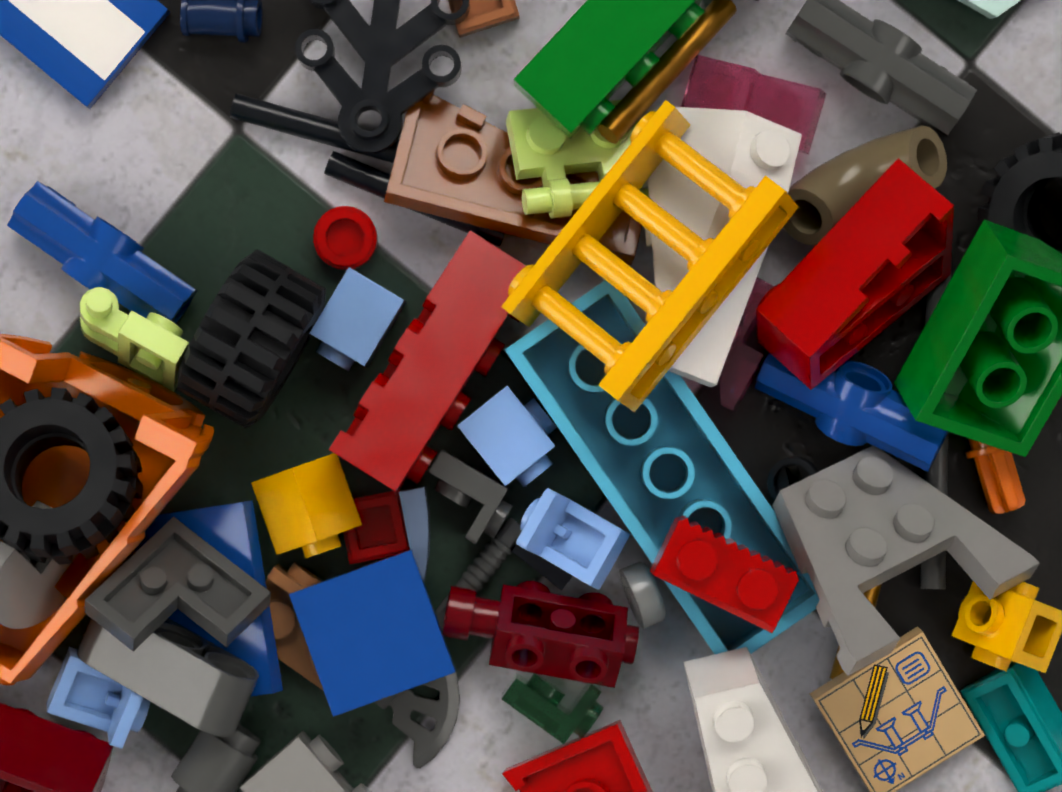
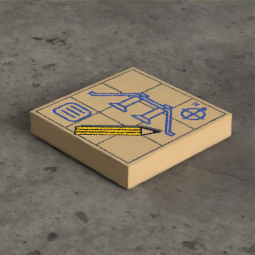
(898, 715)

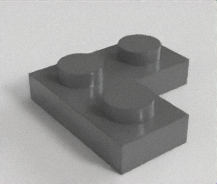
(171, 574)

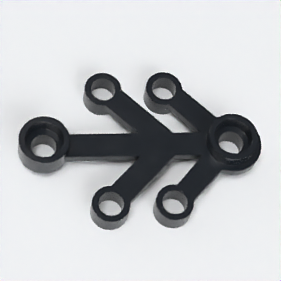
(380, 48)

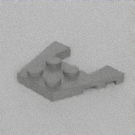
(872, 522)

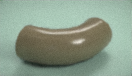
(839, 183)

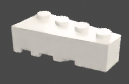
(744, 728)

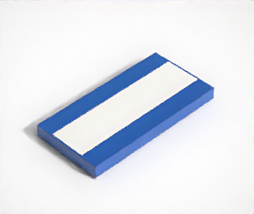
(80, 40)

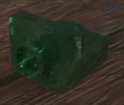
(541, 704)

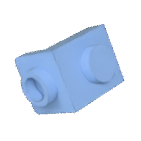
(571, 537)
(96, 700)

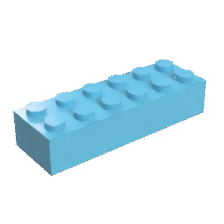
(657, 460)

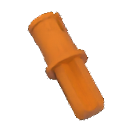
(997, 477)

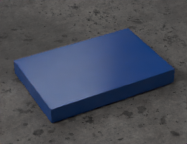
(235, 535)

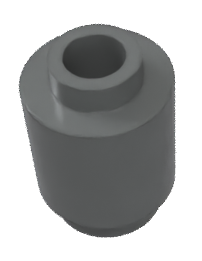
(217, 762)

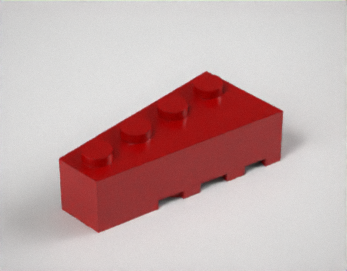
(432, 367)

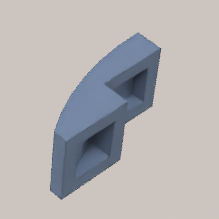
(417, 523)

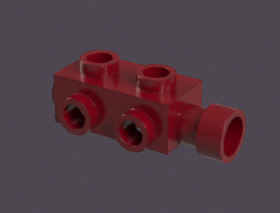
(551, 637)

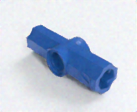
(99, 254)
(855, 409)

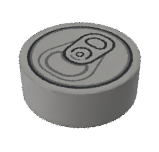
(642, 594)

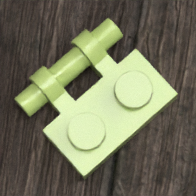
(548, 153)
(142, 344)

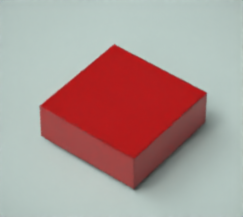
(381, 530)

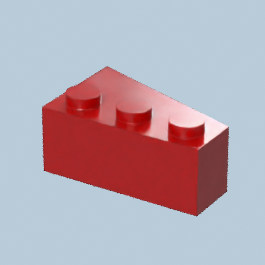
(859, 276)

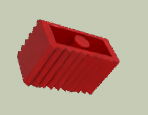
(725, 573)

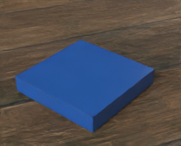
(372, 632)

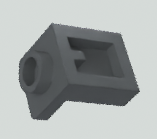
(462, 484)

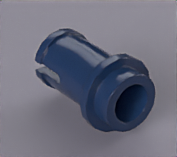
(222, 17)

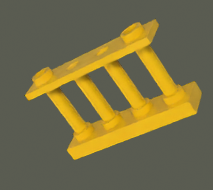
(712, 264)

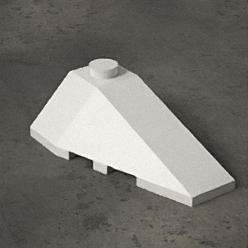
(746, 151)

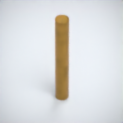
(666, 70)

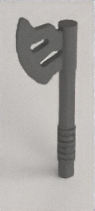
(445, 708)

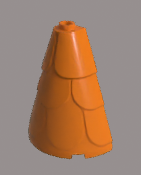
(165, 438)

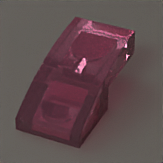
(738, 87)
(742, 361)

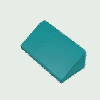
(1020, 725)

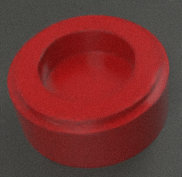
(345, 238)

